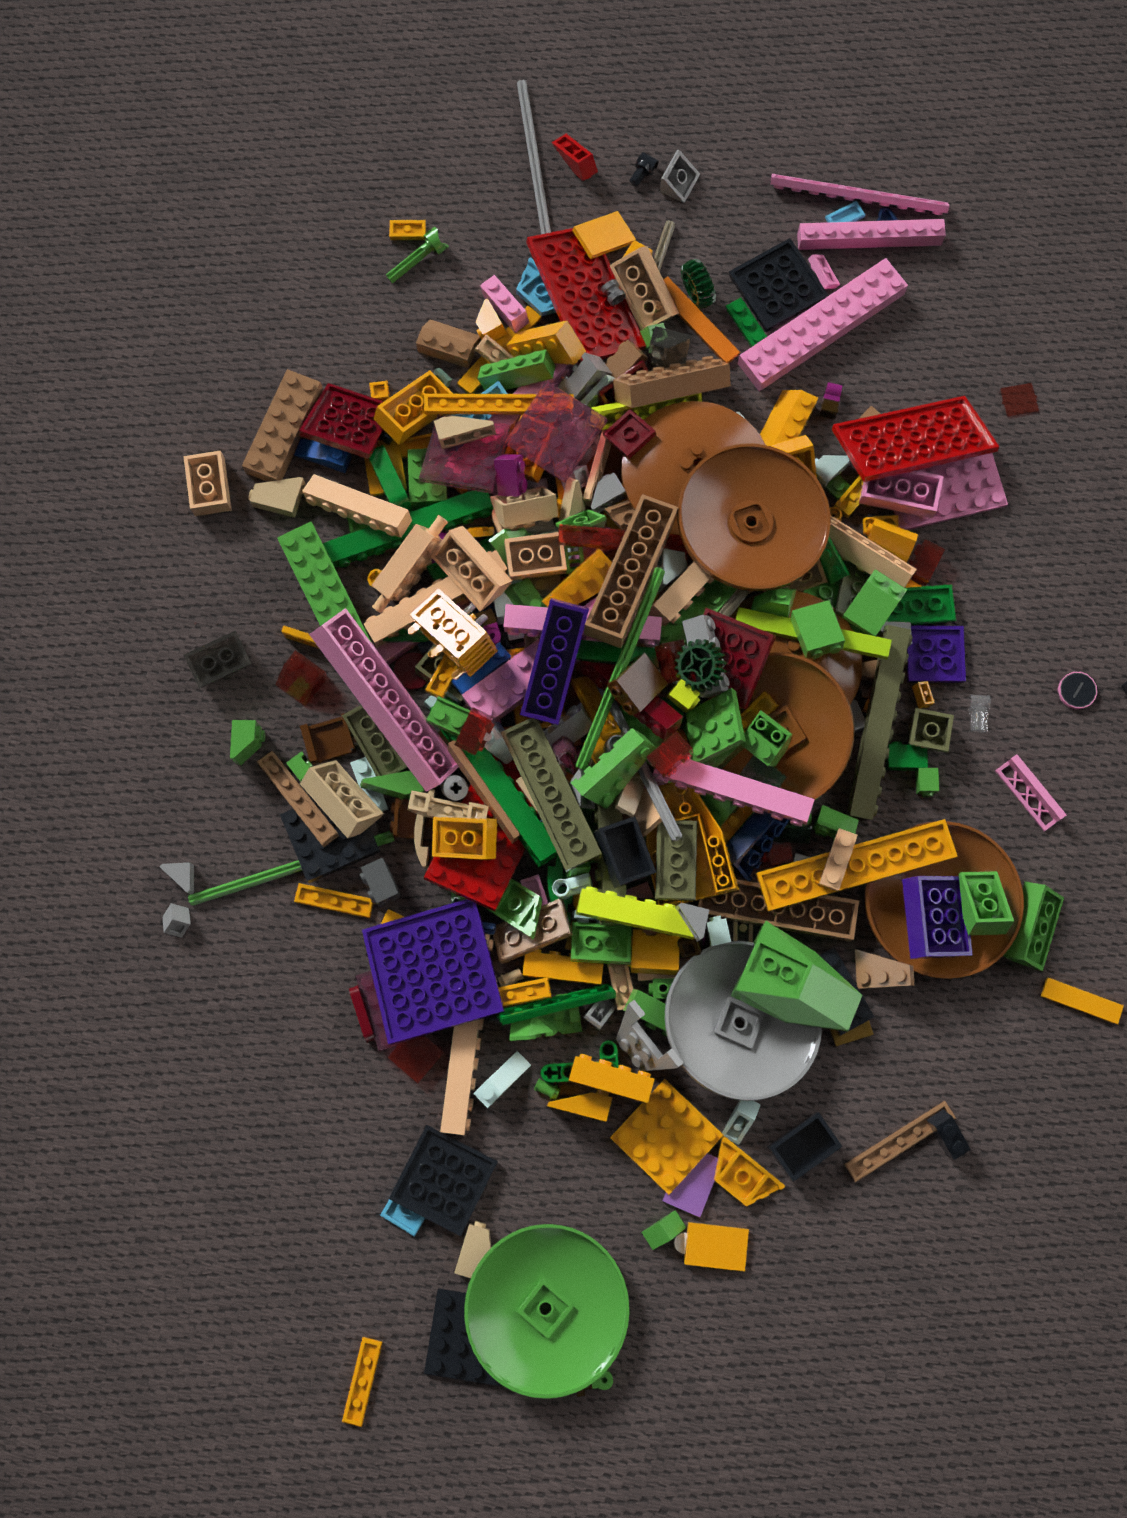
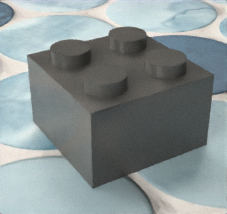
(381, 883)

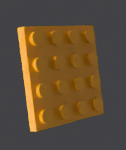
(666, 1136)

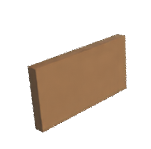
(551, 927)

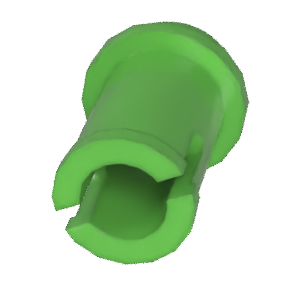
(547, 1089)

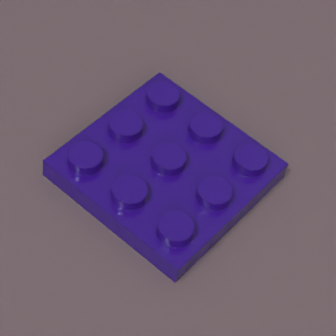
(936, 655)

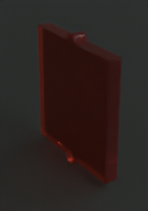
(1019, 399)

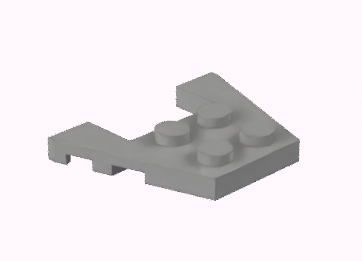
(639, 1046)

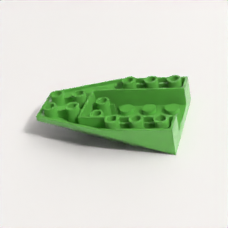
(795, 983)

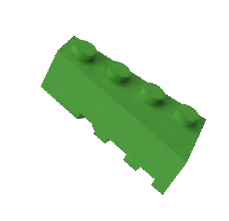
(615, 769)

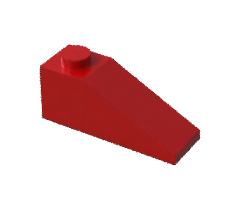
(576, 156)

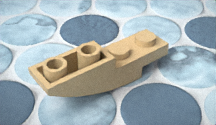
(630, 796)

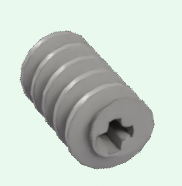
(459, 792)

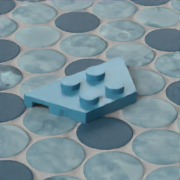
(533, 290)

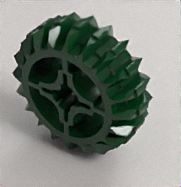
(698, 283)
(692, 652)

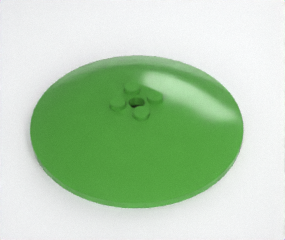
(556, 1350)

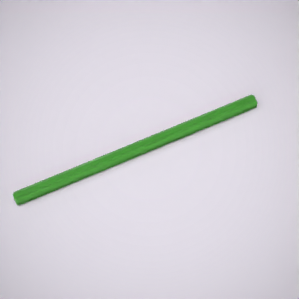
(621, 665)
(262, 877)

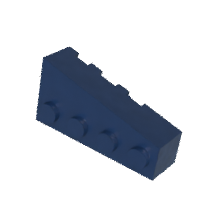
(752, 842)

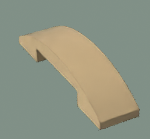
(432, 807)
(422, 852)

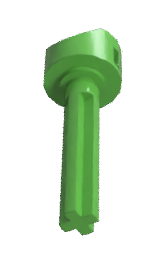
(432, 244)

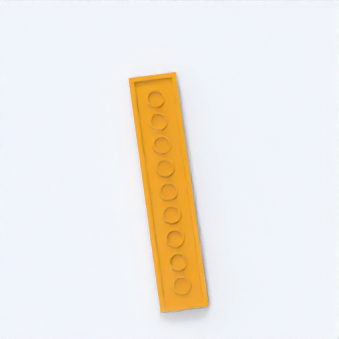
(867, 863)

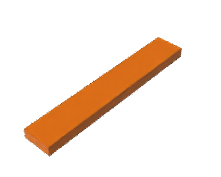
(701, 324)

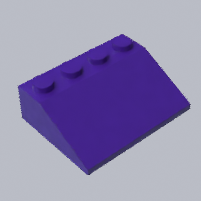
(935, 917)

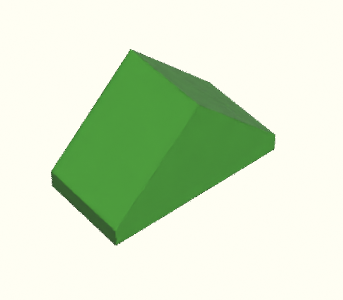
(664, 1230)

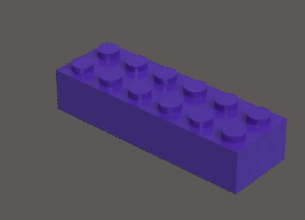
(554, 661)

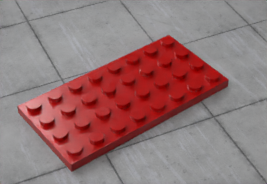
(576, 293)
(914, 438)
(481, 879)

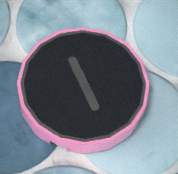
(1077, 690)

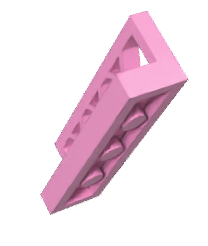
(1036, 788)

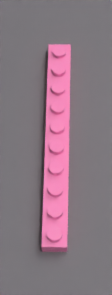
(866, 195)

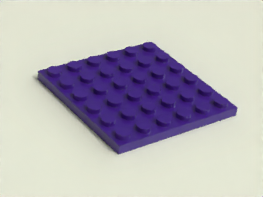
(432, 971)

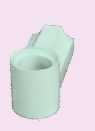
(573, 884)

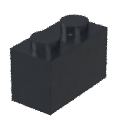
(948, 1134)

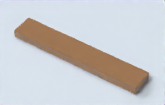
(483, 792)
(298, 798)
(893, 1144)

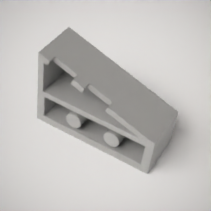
(585, 376)

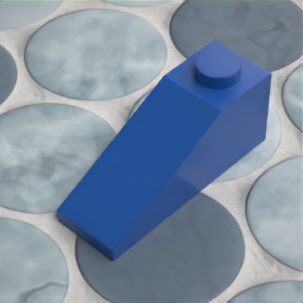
(323, 455)
(465, 682)

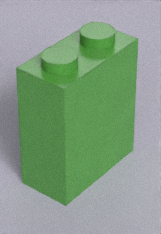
(817, 630)

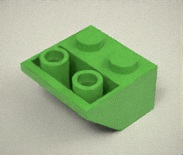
(766, 739)
(830, 820)

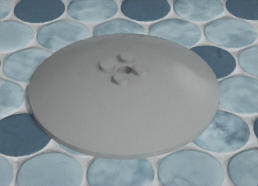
(719, 1056)

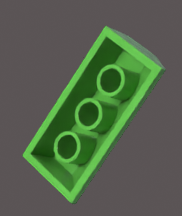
(1037, 926)

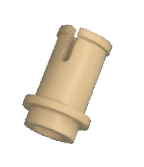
(510, 978)

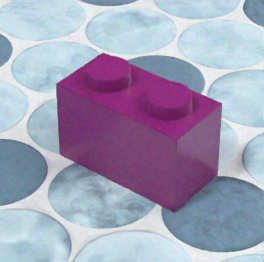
(510, 475)

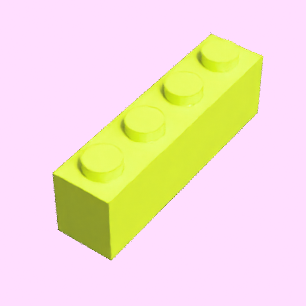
(683, 696)

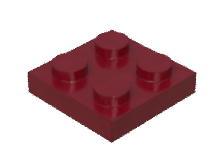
(629, 434)

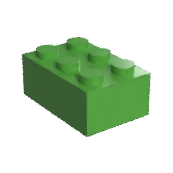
(422, 493)

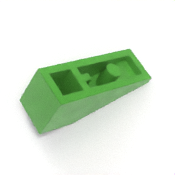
(393, 785)

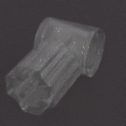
(979, 711)

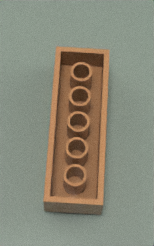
(671, 382)
(280, 428)

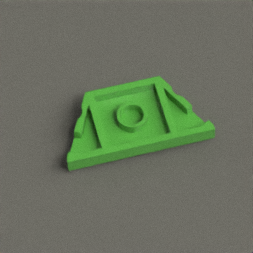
(519, 908)

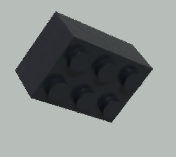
(624, 852)
(804, 1146)

